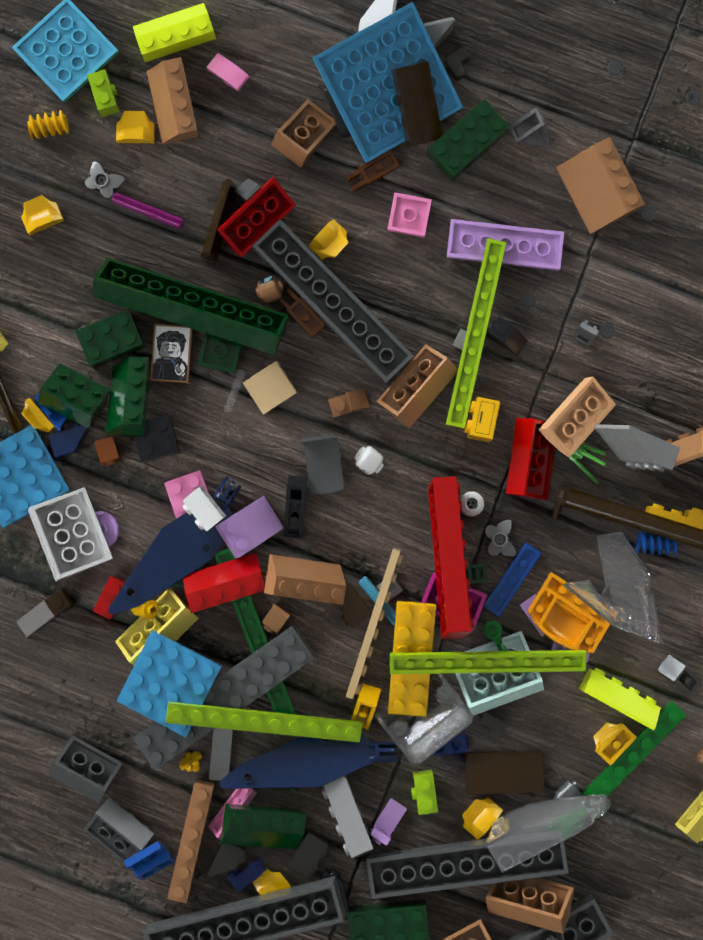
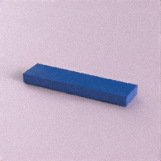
(512, 579)

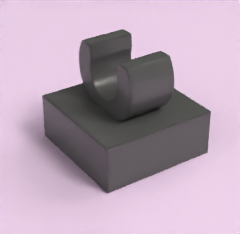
(585, 333)

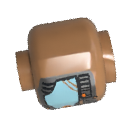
(269, 289)

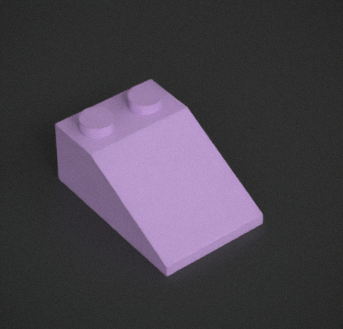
(249, 527)

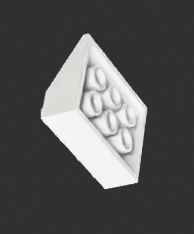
(69, 534)

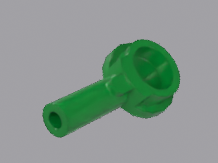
(493, 631)

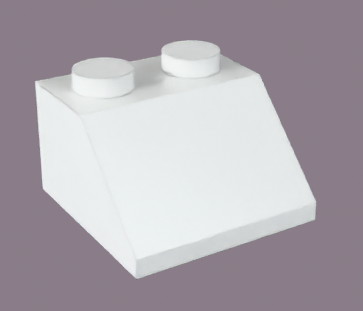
(203, 508)

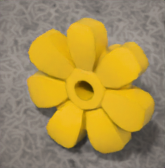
(191, 761)

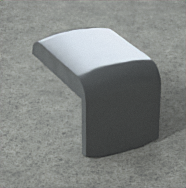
(323, 464)

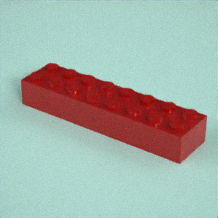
(449, 558)

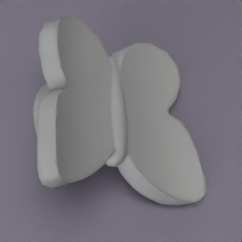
(103, 181)
(500, 539)

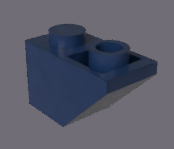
(68, 441)

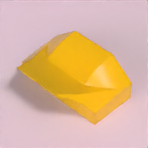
(135, 128)
(40, 214)
(329, 241)
(36, 417)
(613, 741)
(480, 816)
(270, 882)

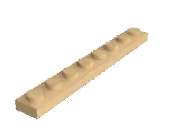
(372, 631)

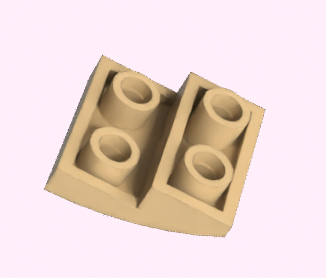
(270, 387)

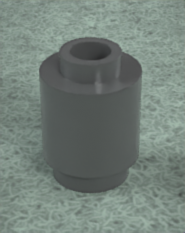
(568, 789)

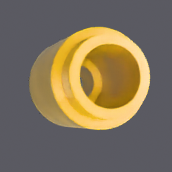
(146, 610)

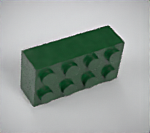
(468, 140)
(389, 921)

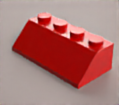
(256, 217)
(530, 461)
(224, 582)

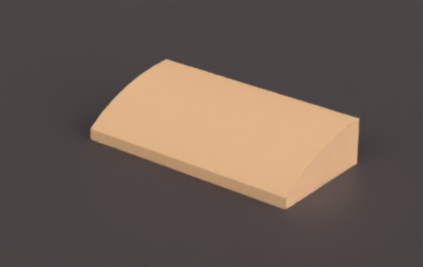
(577, 416)

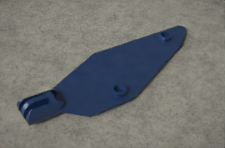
(173, 555)
(309, 763)

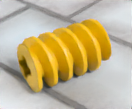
(46, 125)

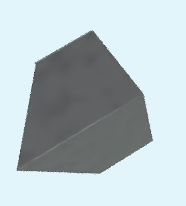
(531, 129)

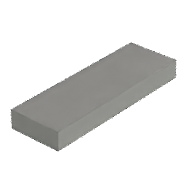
(220, 753)

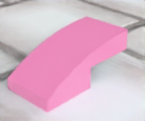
(228, 72)

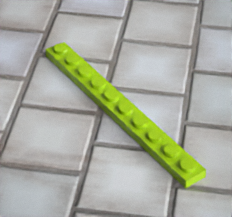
(475, 333)
(487, 662)
(263, 722)

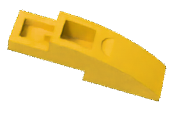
(691, 517)

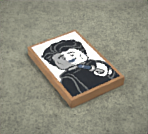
(171, 353)

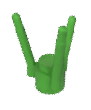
(580, 452)

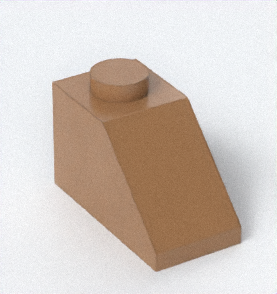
(275, 618)

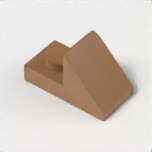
(348, 403)

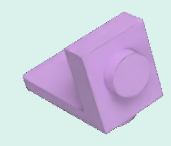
(387, 821)

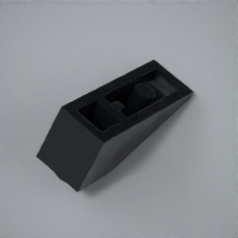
(295, 506)

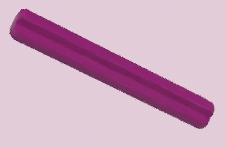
(147, 210)

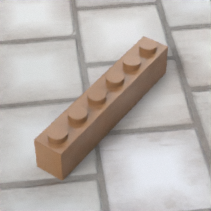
(191, 841)

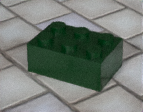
(110, 339)
(74, 395)

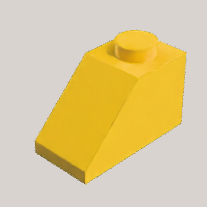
(366, 705)

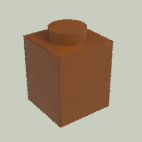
(108, 451)

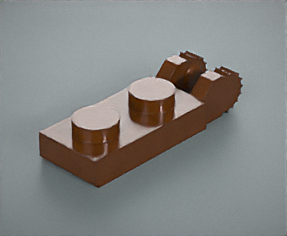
(374, 170)
(303, 314)

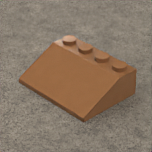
(600, 186)

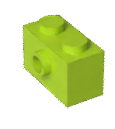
(103, 93)
(424, 792)

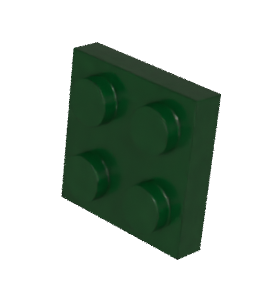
(219, 354)

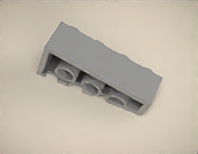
(348, 817)

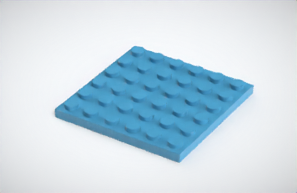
(363, 83)

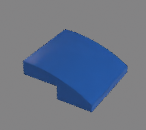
(150, 860)

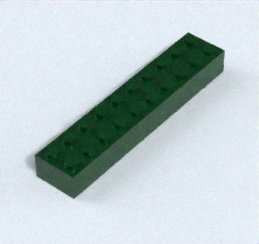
(189, 305)

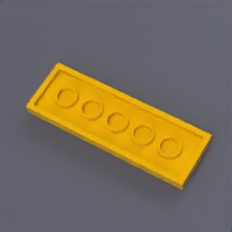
(411, 634)

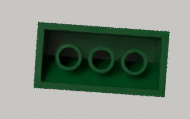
(129, 397)
(262, 826)

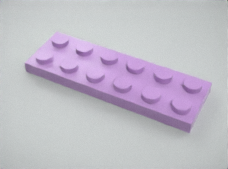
(523, 245)

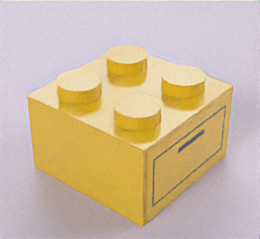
(483, 419)

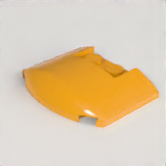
(566, 617)

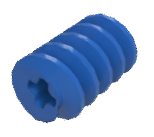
(653, 542)

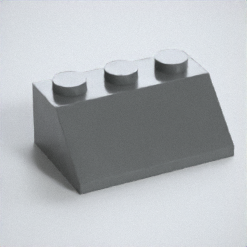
(85, 769)
(118, 830)

